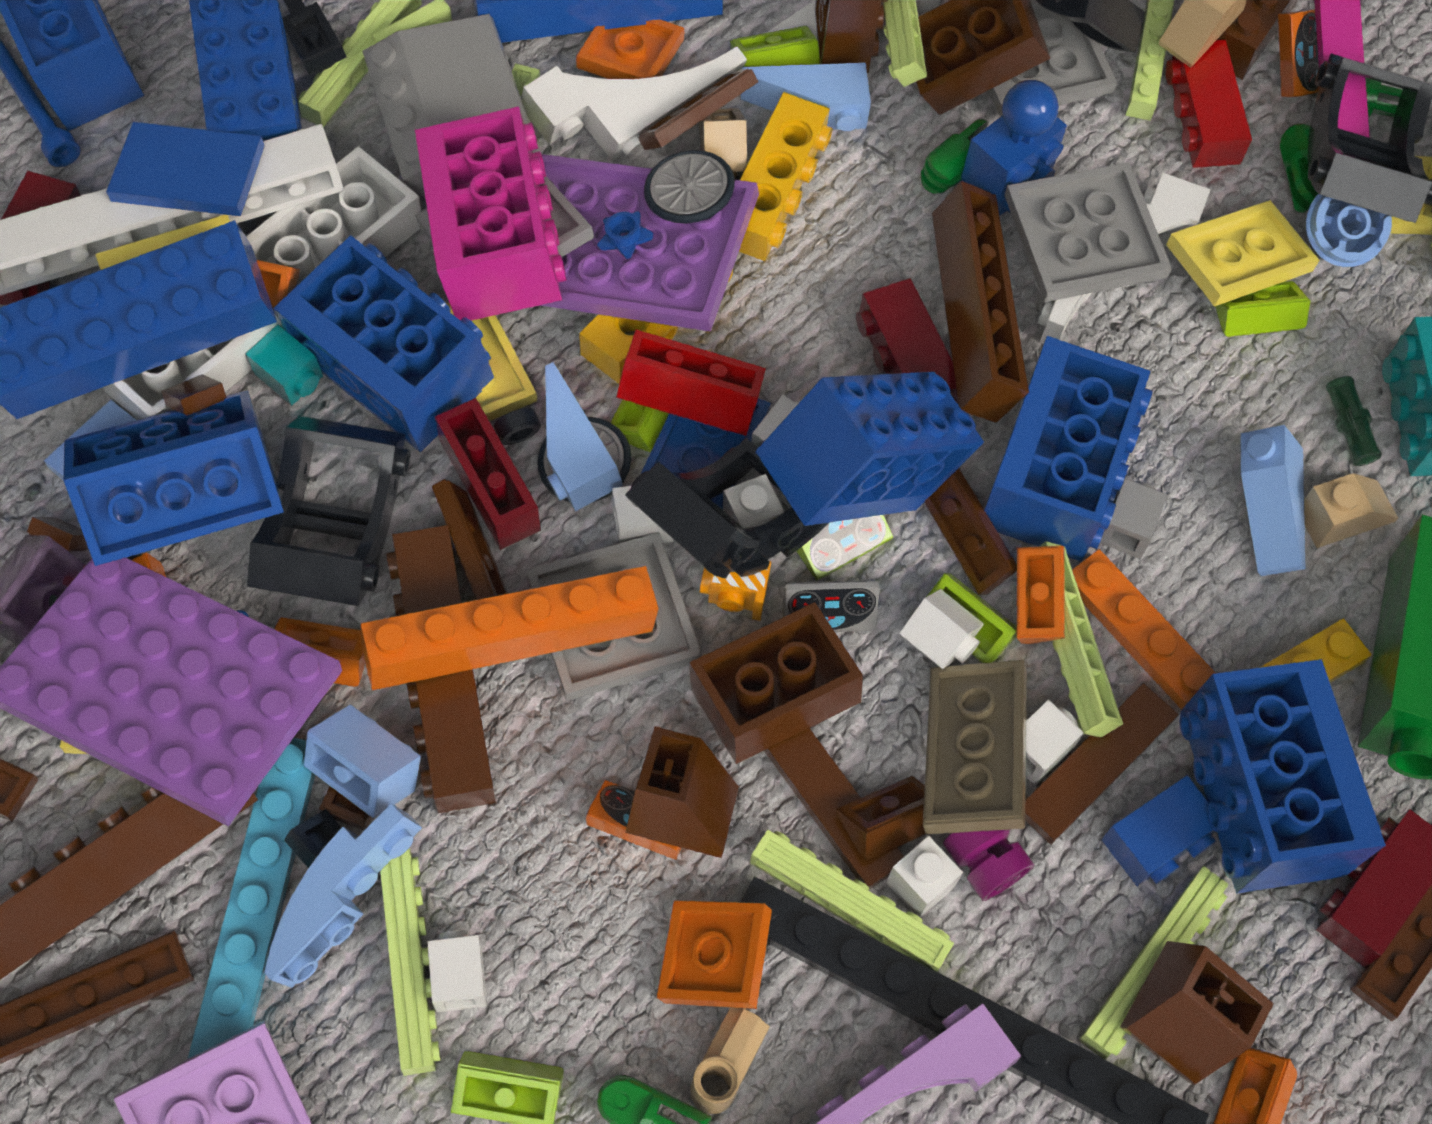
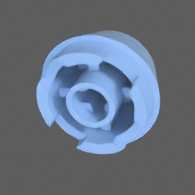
(1345, 232)

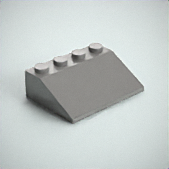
(438, 78)

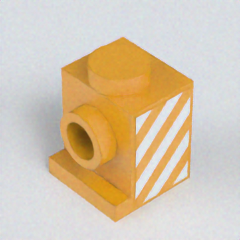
(737, 592)

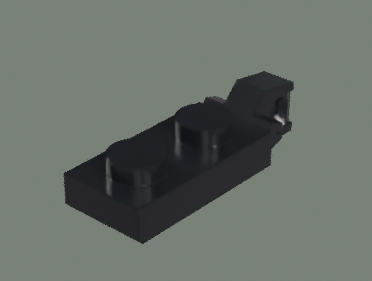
(312, 36)

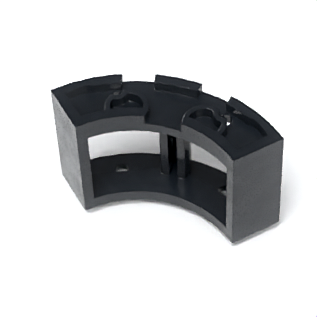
(1107, 22)
(1362, 168)
(715, 540)
(319, 573)

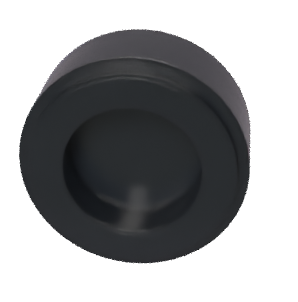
(517, 426)

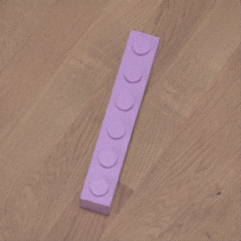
(967, 1052)

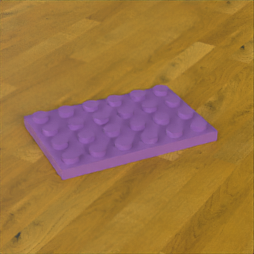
(667, 280)
(165, 685)

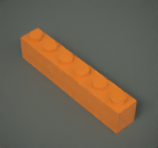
(508, 627)

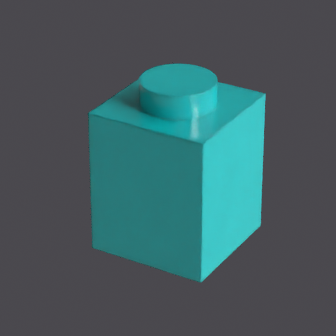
(285, 365)

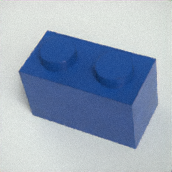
(1161, 832)

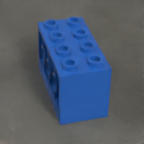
(72, 57)
(245, 67)
(386, 340)
(868, 446)
(1069, 448)
(170, 478)
(1279, 776)

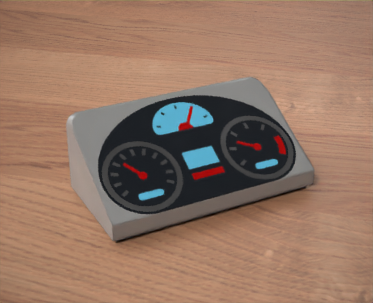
(843, 603)

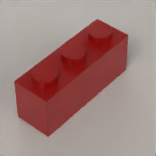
(1210, 108)
(690, 382)

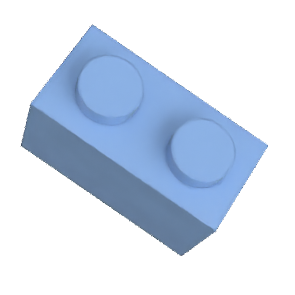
(361, 760)

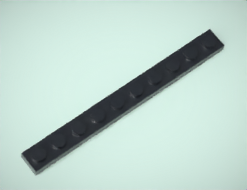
(931, 997)

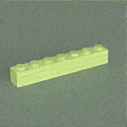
(904, 41)
(1149, 60)
(337, 82)
(1083, 664)
(850, 900)
(1179, 925)
(408, 965)

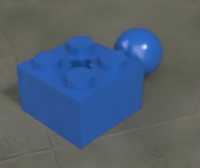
(1019, 143)

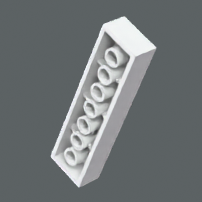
(370, 209)

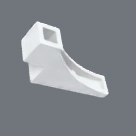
(616, 108)
(1172, 206)

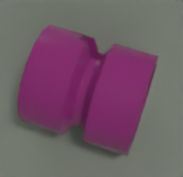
(991, 859)

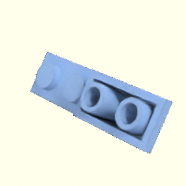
(322, 904)

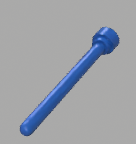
(57, 144)

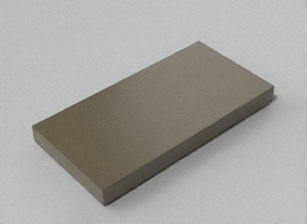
(976, 748)

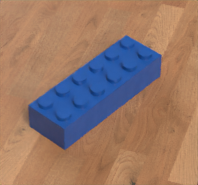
(547, 18)
(130, 319)

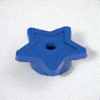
(622, 223)

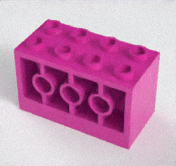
(490, 214)

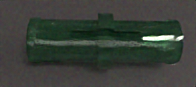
(1361, 445)

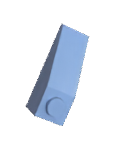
(834, 86)
(575, 452)
(1274, 498)

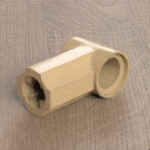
(729, 1058)

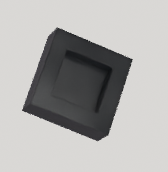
(312, 836)

